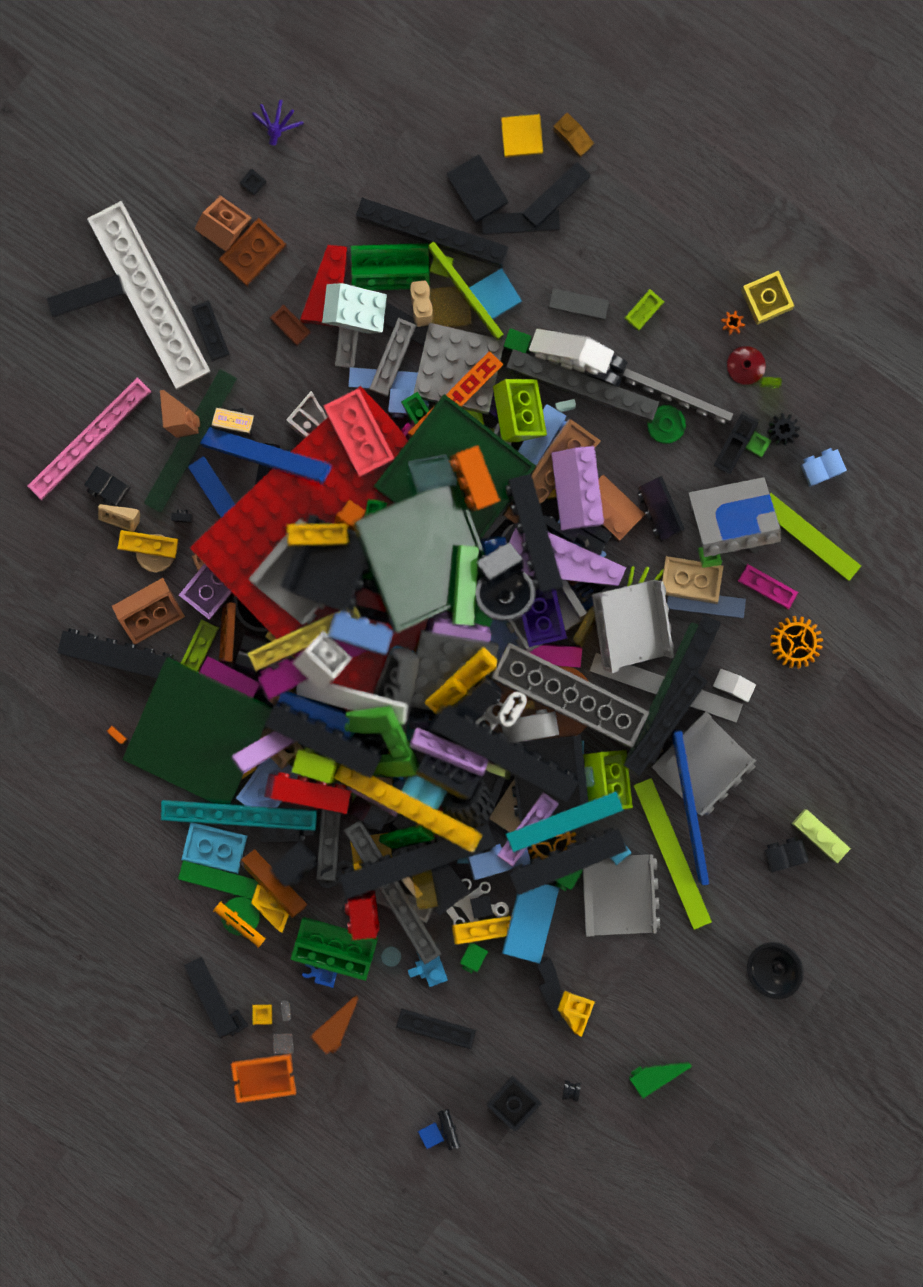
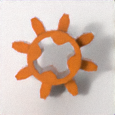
(733, 317)

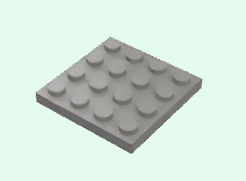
(448, 358)

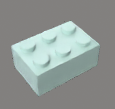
(354, 308)

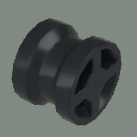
(571, 1091)

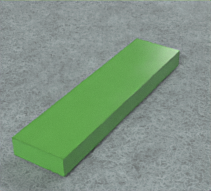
(465, 585)

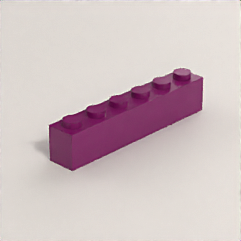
(288, 675)

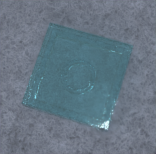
(432, 473)

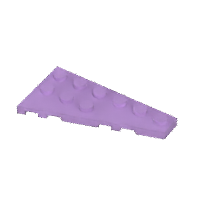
(576, 562)

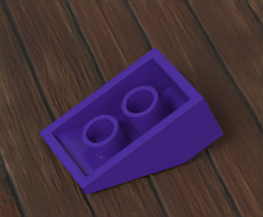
(544, 620)

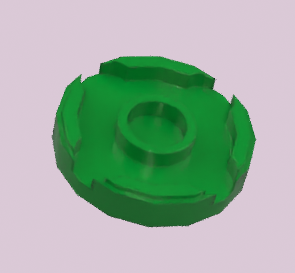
(667, 425)
(245, 911)

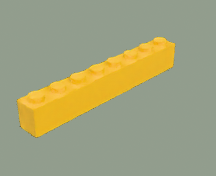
(410, 808)

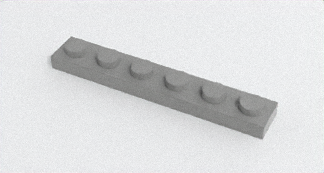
(685, 400)

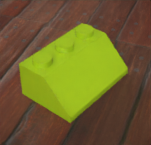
(519, 410)
(609, 776)

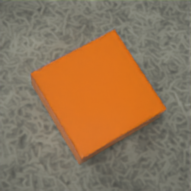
(118, 736)

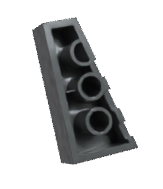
(399, 678)

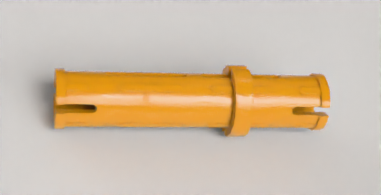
(220, 909)

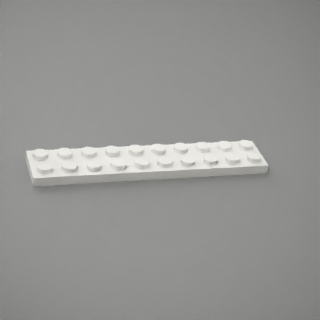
(149, 295)

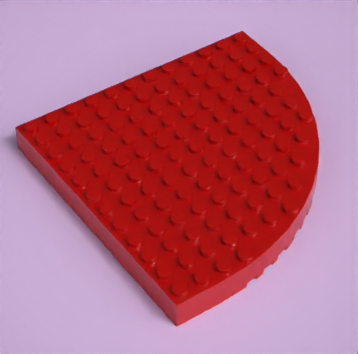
(260, 521)

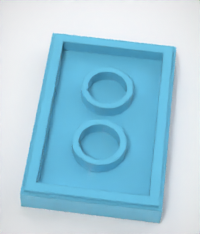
(214, 847)

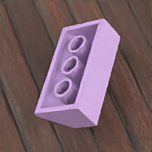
(577, 488)

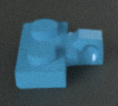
(432, 971)

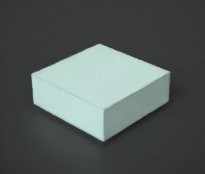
(565, 405)

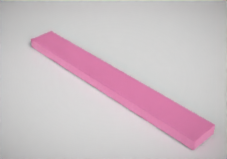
(89, 438)

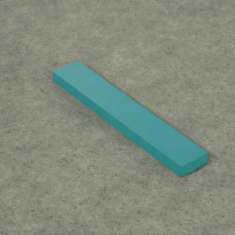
(564, 822)

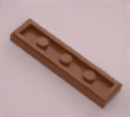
(284, 896)

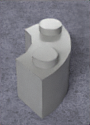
(532, 726)

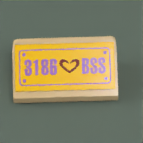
(233, 421)

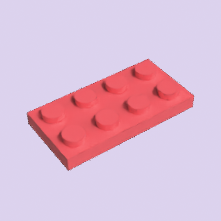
(358, 432)

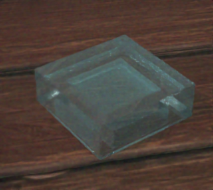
(589, 776)

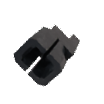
(589, 538)

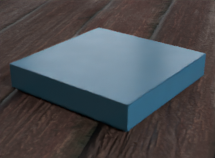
(496, 293)

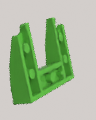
(402, 759)

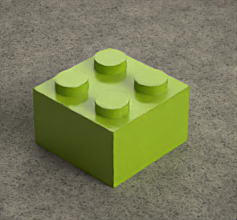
(315, 765)

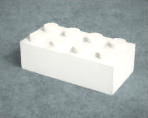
(571, 351)

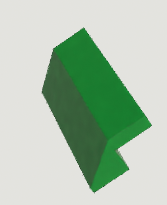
(389, 266)
(333, 949)

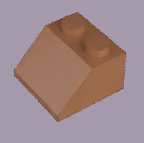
(222, 223)
(177, 417)

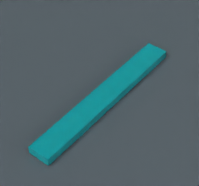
(238, 815)

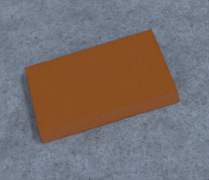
(252, 252)
(227, 632)

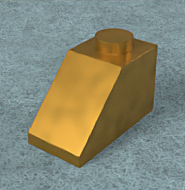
(573, 134)

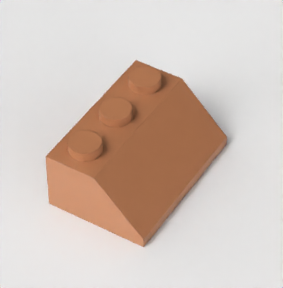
(618, 510)
(148, 611)

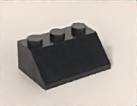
(660, 509)

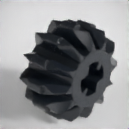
(787, 435)

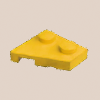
(269, 908)
(575, 1011)

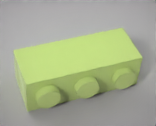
(820, 836)

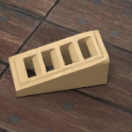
(119, 516)

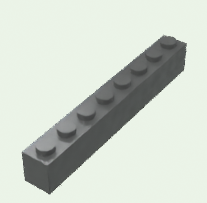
(582, 386)

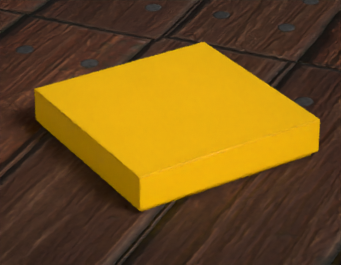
(522, 135)

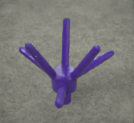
(275, 129)

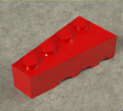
(331, 271)
(307, 793)

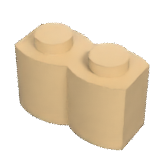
(421, 303)

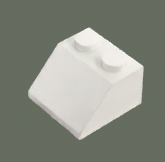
(322, 660)

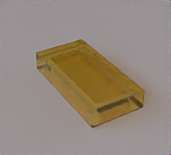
(424, 890)

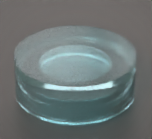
(391, 956)

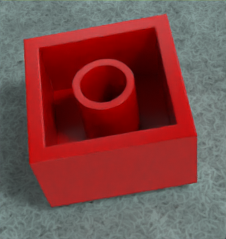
(363, 915)

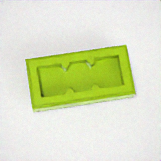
(644, 310)

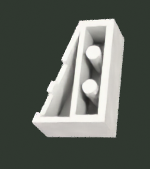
(306, 416)

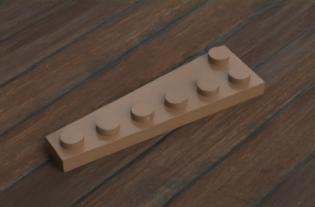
(569, 437)

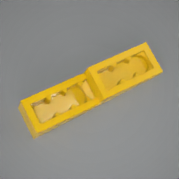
(462, 680)

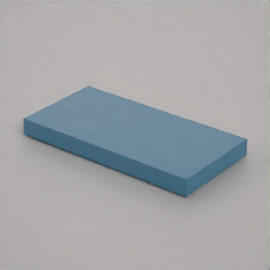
(530, 923)

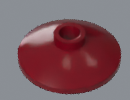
(742, 374)

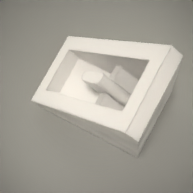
(734, 685)

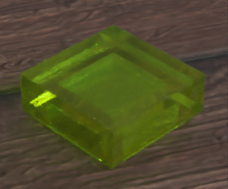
(772, 382)

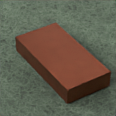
(290, 325)

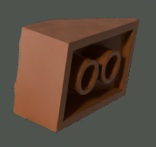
(332, 1031)

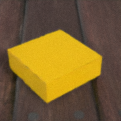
(262, 1014)

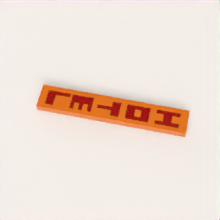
(470, 382)

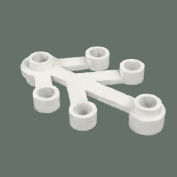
(465, 904)

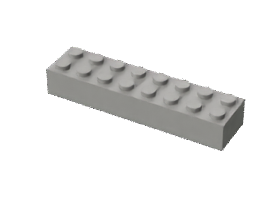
(569, 695)

